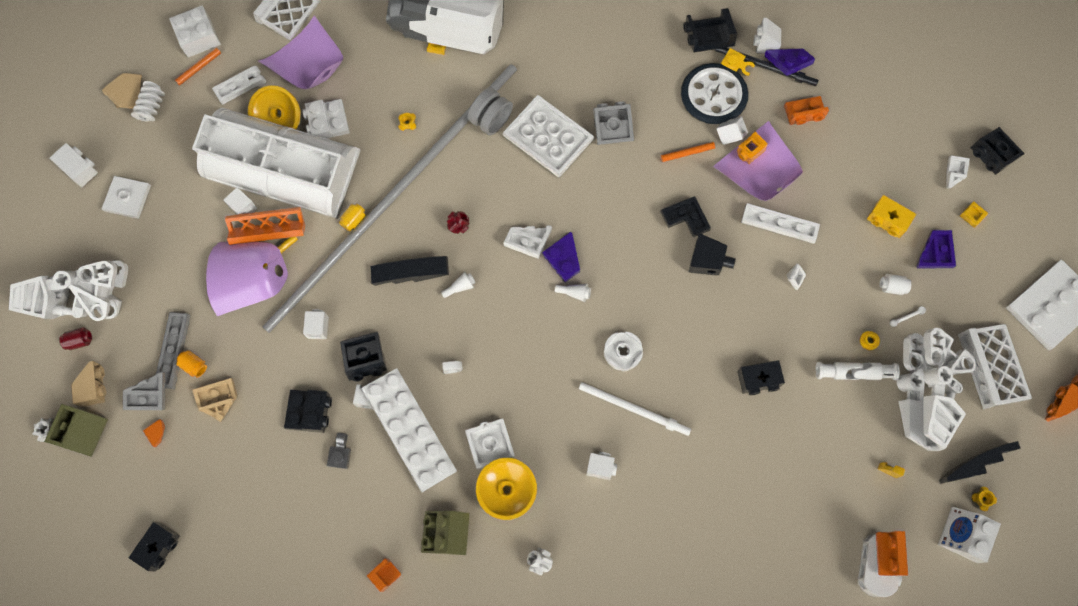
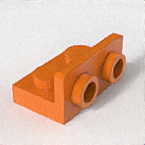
(805, 110)
(891, 553)

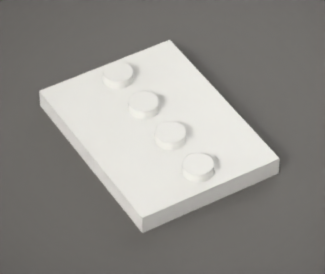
(548, 136)
(1049, 305)

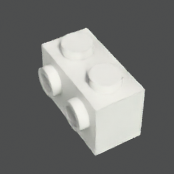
(72, 163)

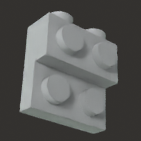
(613, 123)

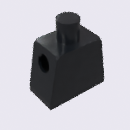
(710, 257)

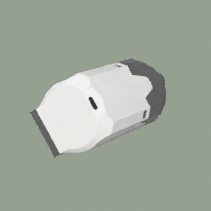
(449, 23)

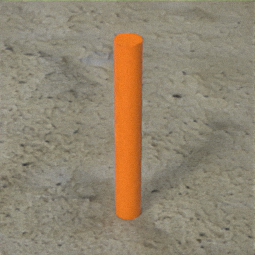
(199, 65)
(689, 151)

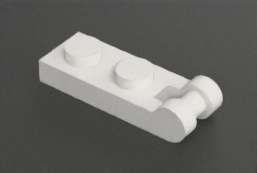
(239, 84)

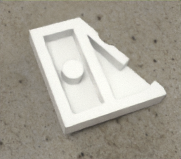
(528, 239)

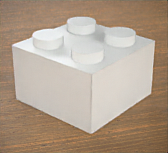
(194, 31)

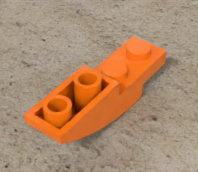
(1065, 401)

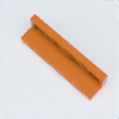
(266, 230)

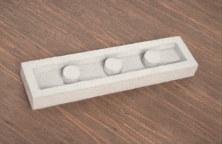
(780, 223)

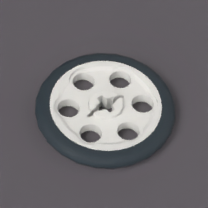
(704, 112)

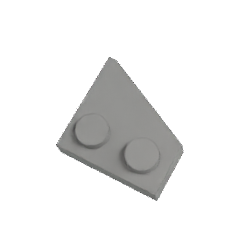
(146, 394)

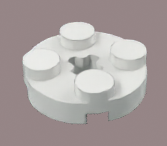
(622, 340)

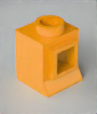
(746, 154)

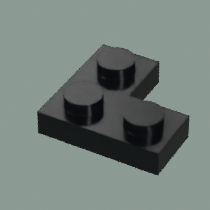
(689, 212)

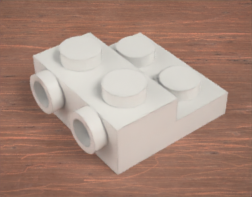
(326, 118)

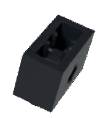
(770, 371)
(145, 551)

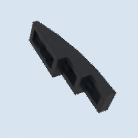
(409, 270)
(976, 465)

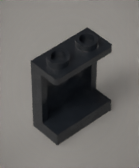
(711, 32)

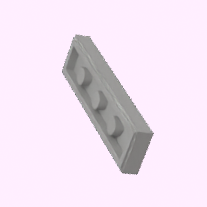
(172, 346)

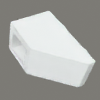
(767, 36)

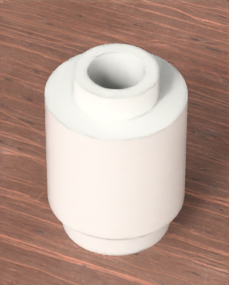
(895, 284)

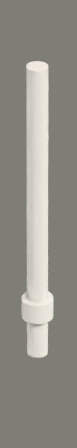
(671, 424)

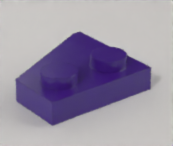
(938, 251)

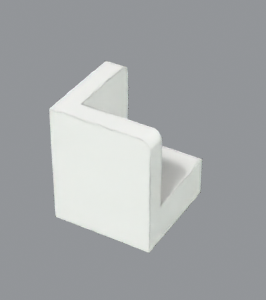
(732, 130)

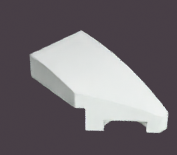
(956, 170)

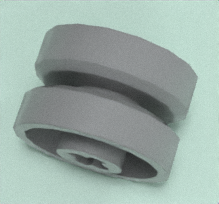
(490, 111)

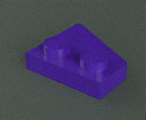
(790, 60)
(563, 257)

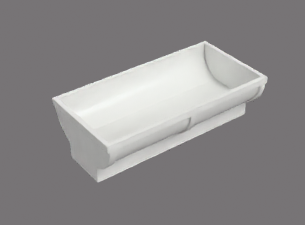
(275, 161)

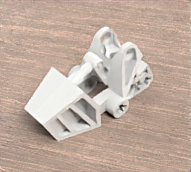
(48, 295)
(932, 418)

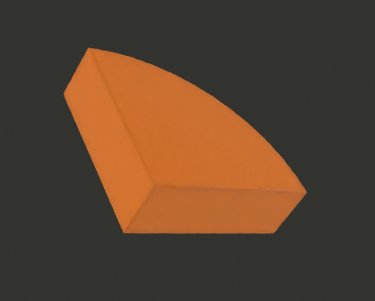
(155, 432)

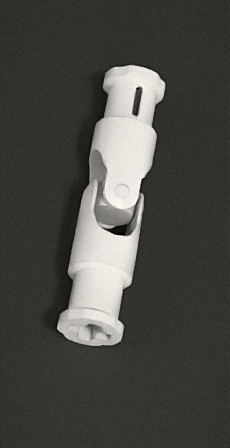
(866, 371)

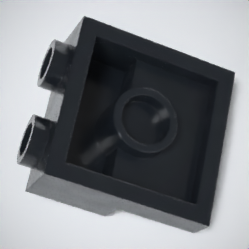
(996, 150)
(363, 356)
(308, 410)

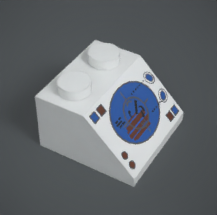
(969, 534)

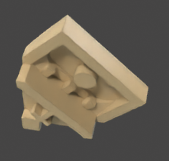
(124, 90)
(216, 398)

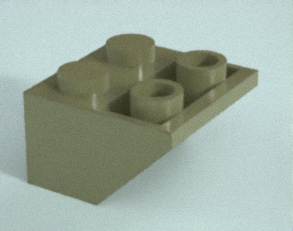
(76, 430)
(445, 532)

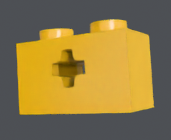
(888, 208)

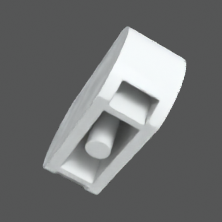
(868, 577)

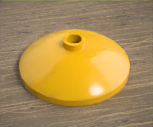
(270, 99)
(506, 473)

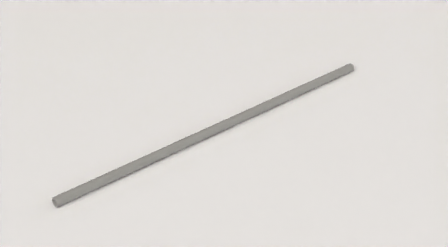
(378, 210)

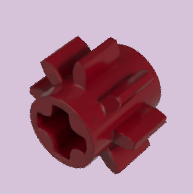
(458, 222)

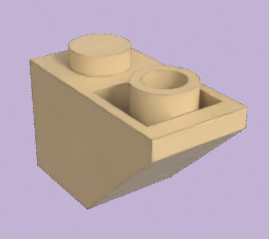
(89, 386)

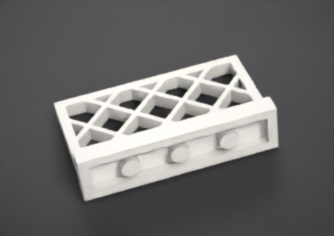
(267, 9)
(983, 379)

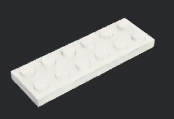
(409, 430)

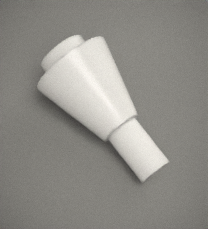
(463, 283)
(578, 291)

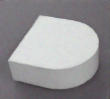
(452, 367)

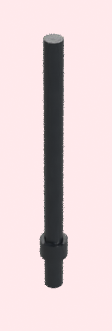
(798, 76)

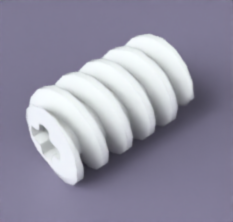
(147, 102)

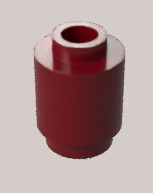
(75, 339)

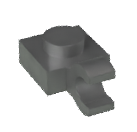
(339, 455)

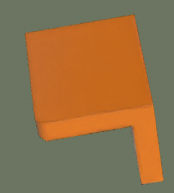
(384, 575)

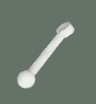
(921, 310)

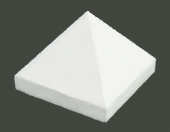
(796, 276)

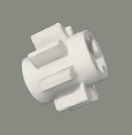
(42, 428)
(539, 561)

